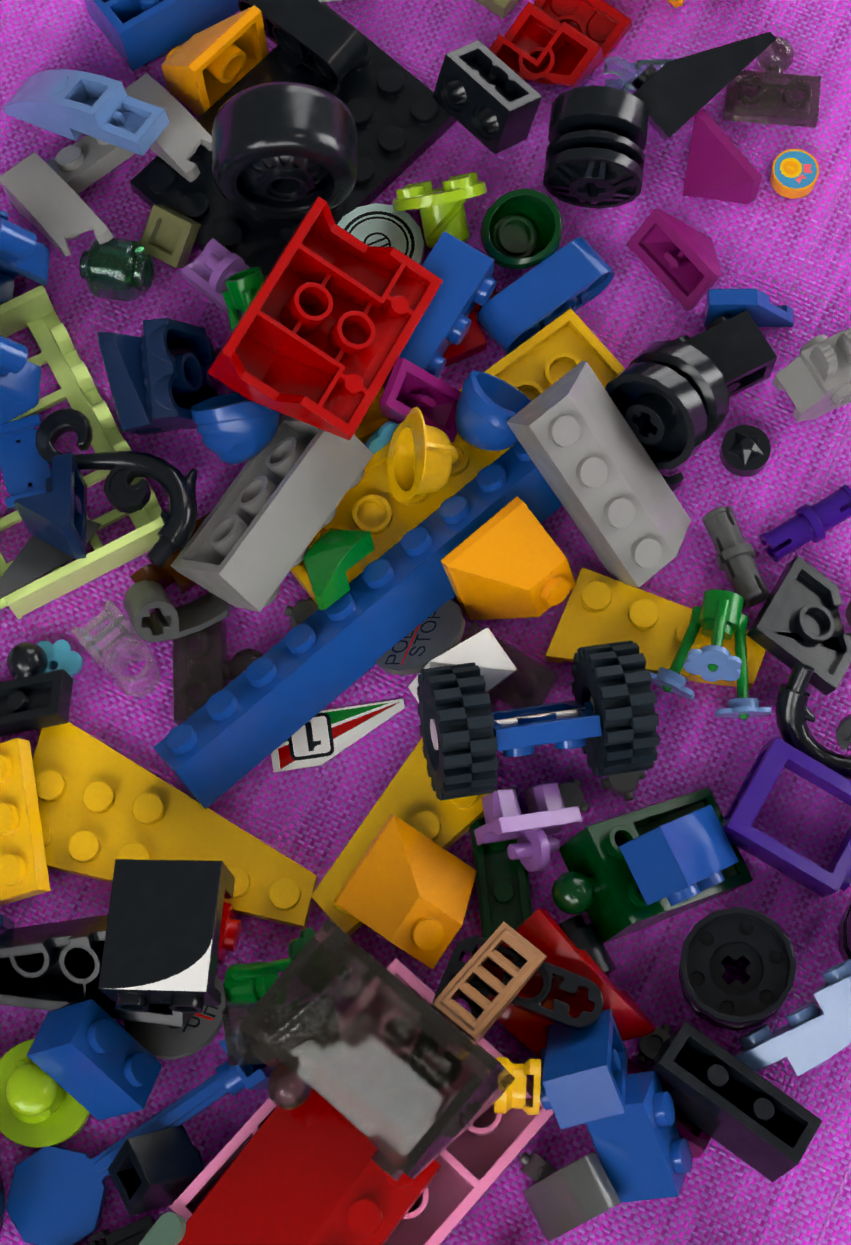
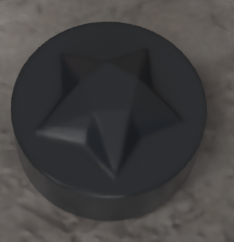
(745, 450)

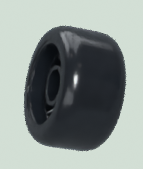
(283, 149)

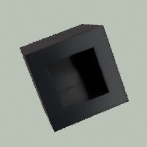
(155, 1169)

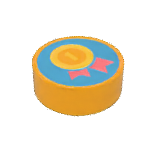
(794, 173)

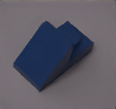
(62, 512)

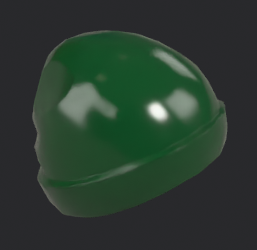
(521, 229)

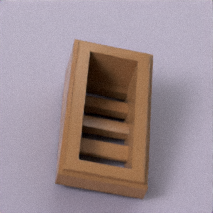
(477, 1027)

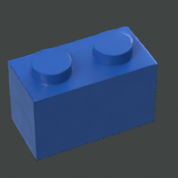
(680, 857)
(95, 1060)
(584, 1072)
(643, 1144)

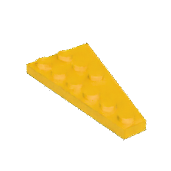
(110, 808)

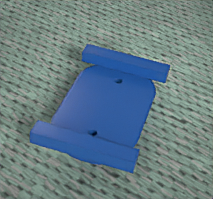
(21, 461)

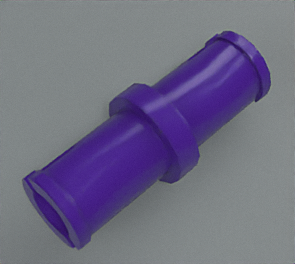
(808, 524)

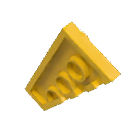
(614, 612)
(415, 803)

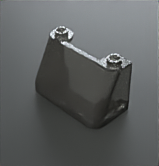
(374, 1052)

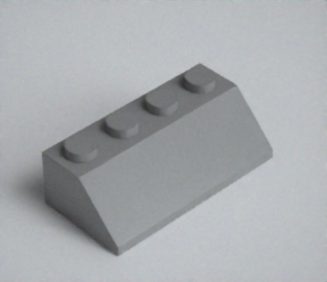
(602, 476)
(272, 514)

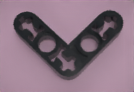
(561, 1010)

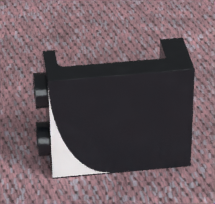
(164, 934)

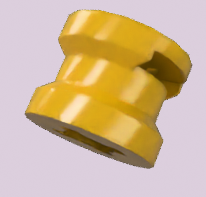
(516, 1093)

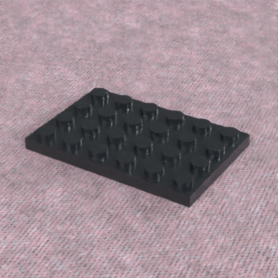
(394, 128)

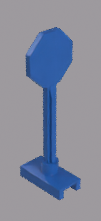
(62, 1191)

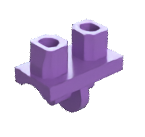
(210, 271)
(545, 817)

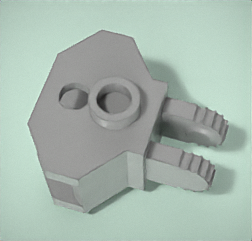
(819, 376)

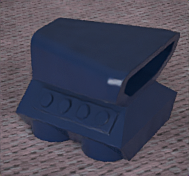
(158, 375)

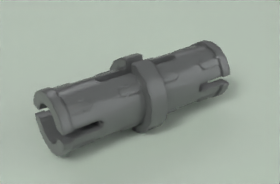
(735, 556)

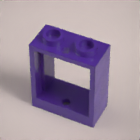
(752, 795)

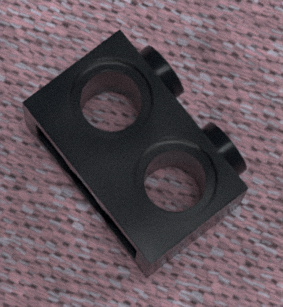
(486, 96)

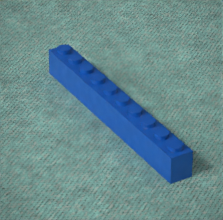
(345, 640)

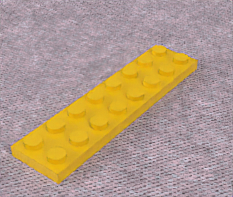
(528, 368)

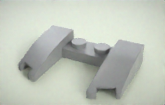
(50, 190)

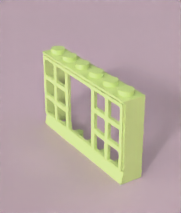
(77, 386)

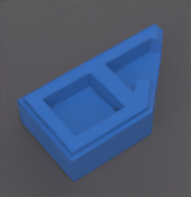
(735, 301)

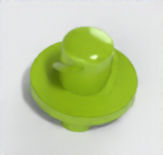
(441, 207)
(33, 1105)

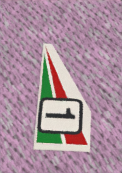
(331, 733)

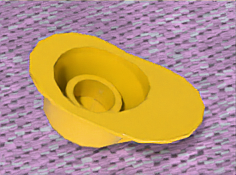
(418, 458)

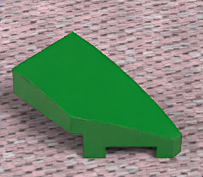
(331, 558)

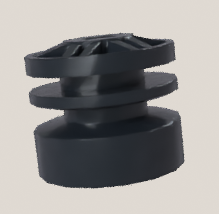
(596, 147)
(736, 937)

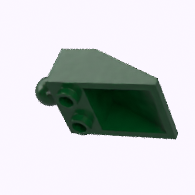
(603, 882)

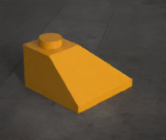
(215, 59)
(508, 568)
(409, 891)

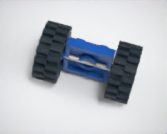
(608, 720)

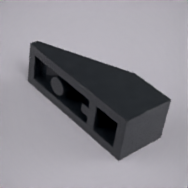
(690, 82)

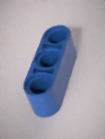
(544, 293)

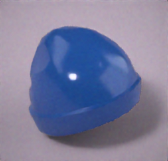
(484, 410)
(235, 426)

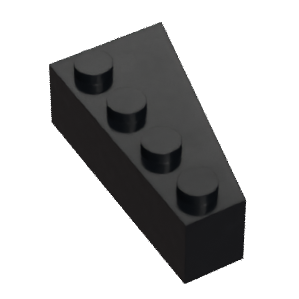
(61, 966)

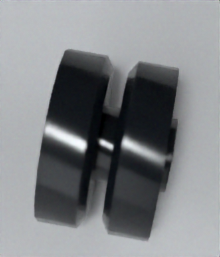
(671, 400)

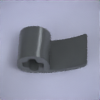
(165, 620)
(571, 1196)

